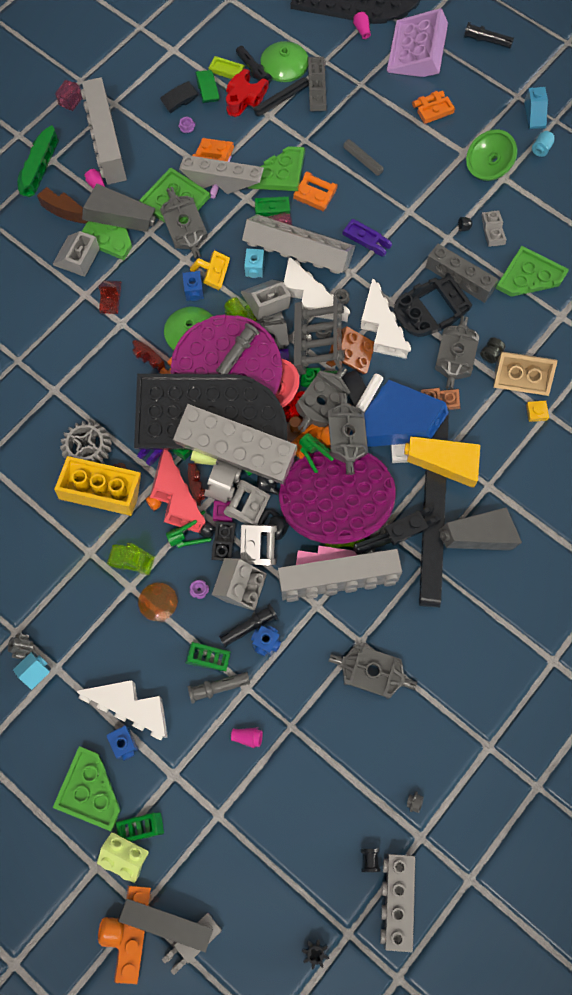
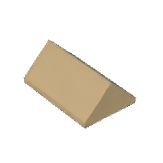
(524, 373)

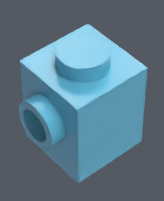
(254, 263)
(31, 670)

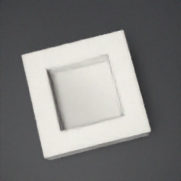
(397, 454)

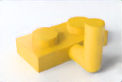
(215, 268)

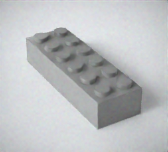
(103, 131)
(298, 243)
(235, 444)
(339, 575)

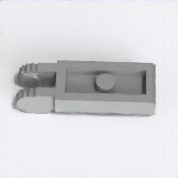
(187, 952)

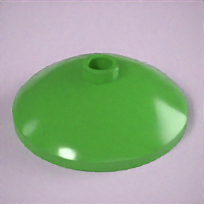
(285, 61)
(485, 149)
(177, 323)

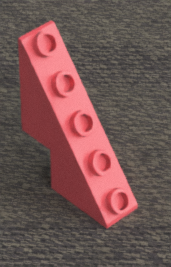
(171, 488)

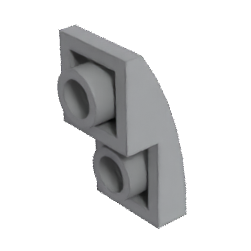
(493, 228)

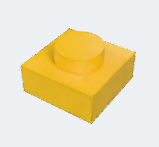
(537, 411)

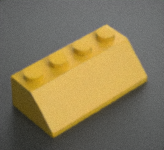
(98, 485)

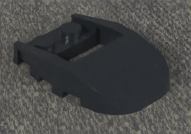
(415, 316)

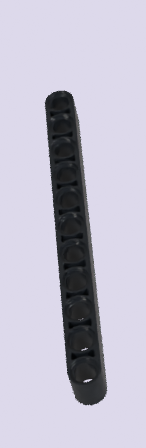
(432, 544)

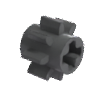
(20, 646)

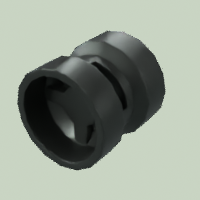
(493, 349)

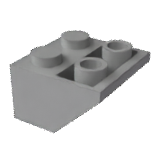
(77, 253)
(267, 298)
(239, 583)

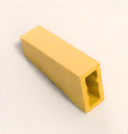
(447, 458)

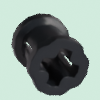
(370, 860)

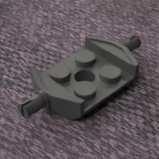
(183, 235)
(454, 364)
(323, 386)
(344, 446)
(385, 683)

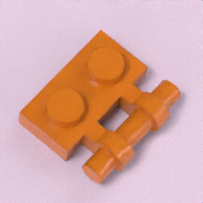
(435, 110)

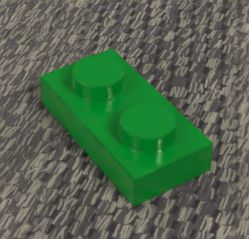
(272, 206)

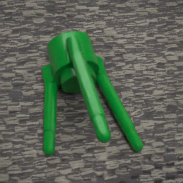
(311, 444)
(176, 535)

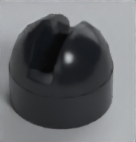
(464, 224)
(207, 529)

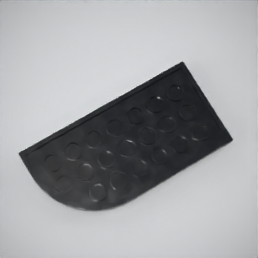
(377, 10)
(164, 397)

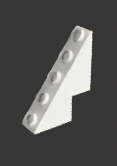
(313, 294)
(380, 320)
(123, 701)

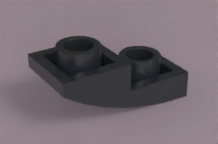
(176, 97)
(355, 385)
(223, 540)

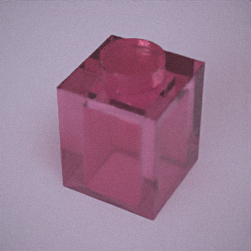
(69, 95)

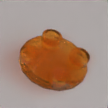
(157, 602)

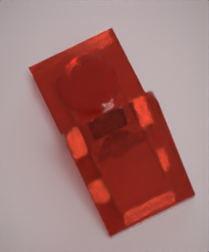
(109, 297)

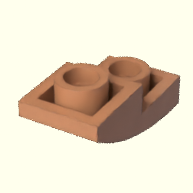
(451, 397)

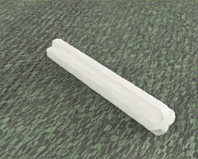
(368, 395)

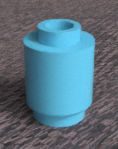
(543, 143)

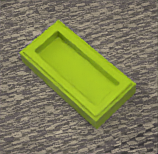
(225, 67)

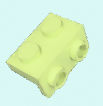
(122, 857)

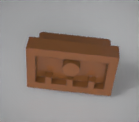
(356, 350)

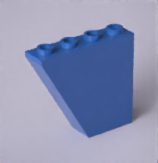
(402, 414)

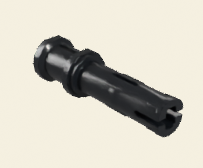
(481, 34)
(257, 70)
(256, 621)

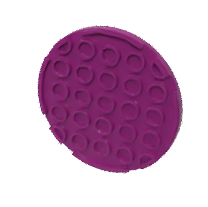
(209, 342)
(336, 505)

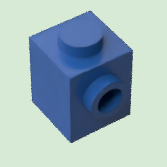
(193, 286)
(122, 743)

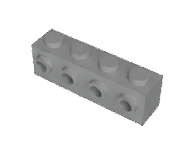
(399, 903)

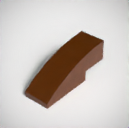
(61, 205)

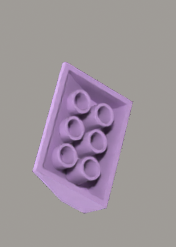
(418, 44)

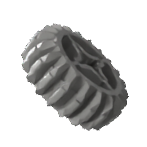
(90, 433)

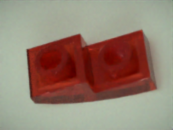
(147, 354)
(195, 486)

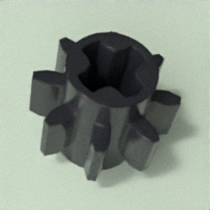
(313, 960)

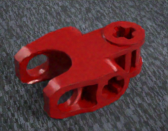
(243, 93)

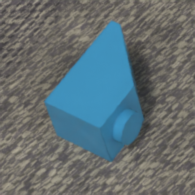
(536, 107)

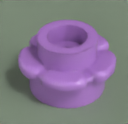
(186, 125)
(199, 584)

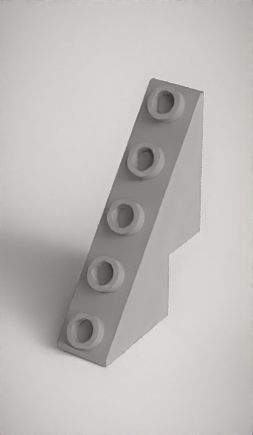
(224, 174)

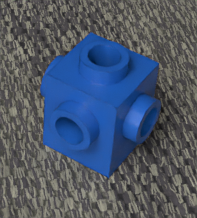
(269, 647)

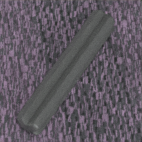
(363, 157)

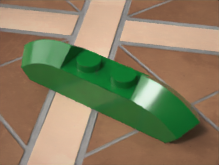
(37, 162)

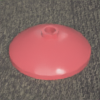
(289, 383)

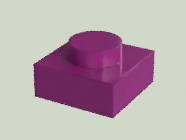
(218, 512)

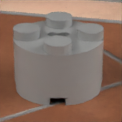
(222, 480)

